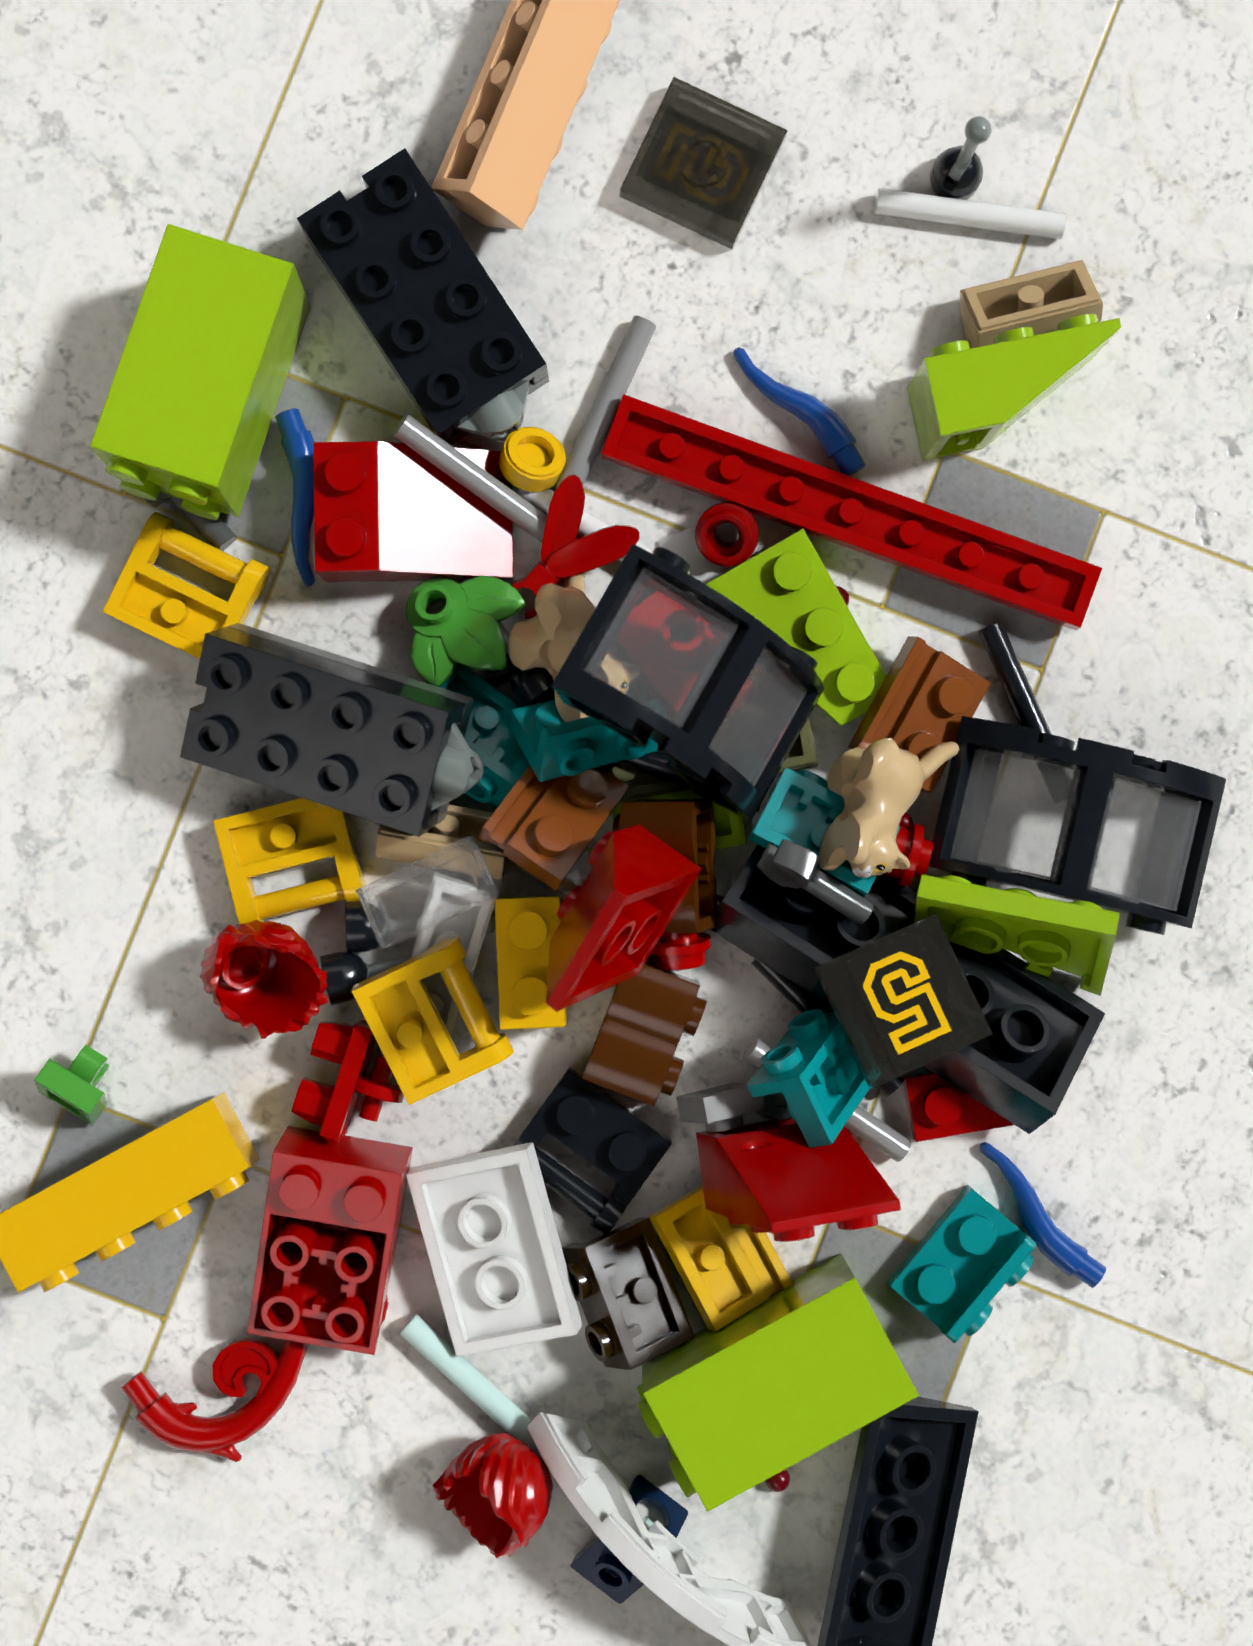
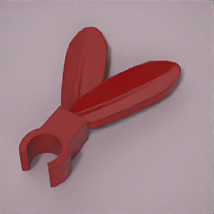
(563, 553)

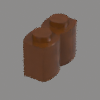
(690, 830)
(642, 1034)

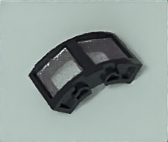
(694, 677)
(1077, 822)

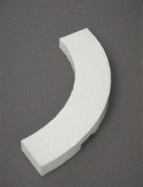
(652, 1553)

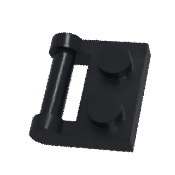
(605, 1137)

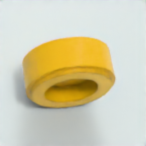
(532, 459)

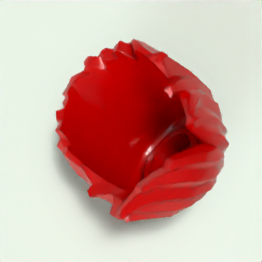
(264, 977)
(497, 1492)

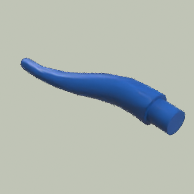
(822, 420)
(299, 451)
(1050, 1240)

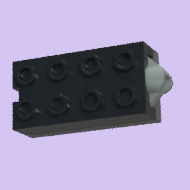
(427, 303)
(330, 729)

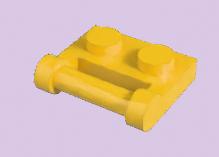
(172, 607)
(282, 839)
(413, 1030)

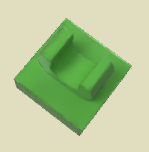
(75, 1087)

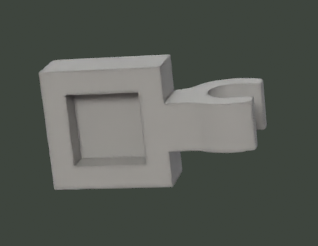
(724, 1105)

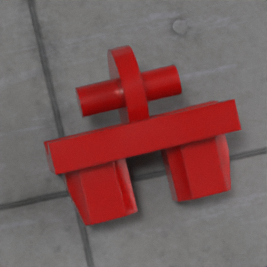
(334, 1105)

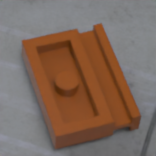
(921, 703)
(553, 820)

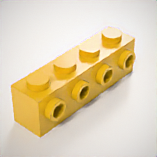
(123, 1192)

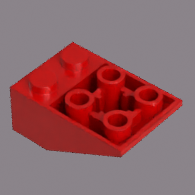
(783, 1187)
(328, 1239)

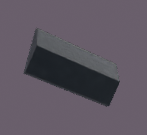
(899, 1526)

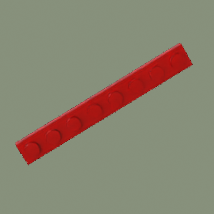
(851, 512)

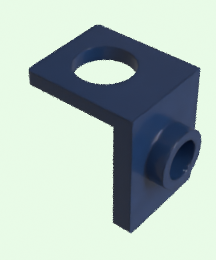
(603, 1568)

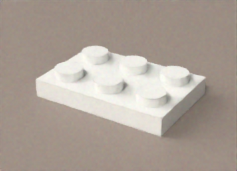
(494, 1250)

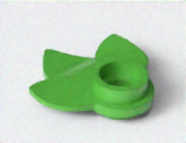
(464, 630)

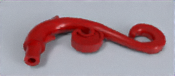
(217, 1435)

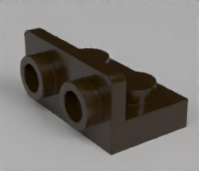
(627, 1296)

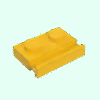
(719, 1262)

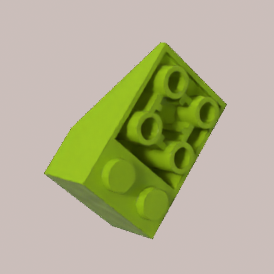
(975, 394)

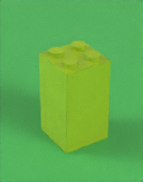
(201, 373)
(773, 1385)

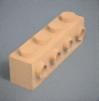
(521, 108)

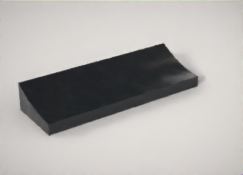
(1034, 1021)

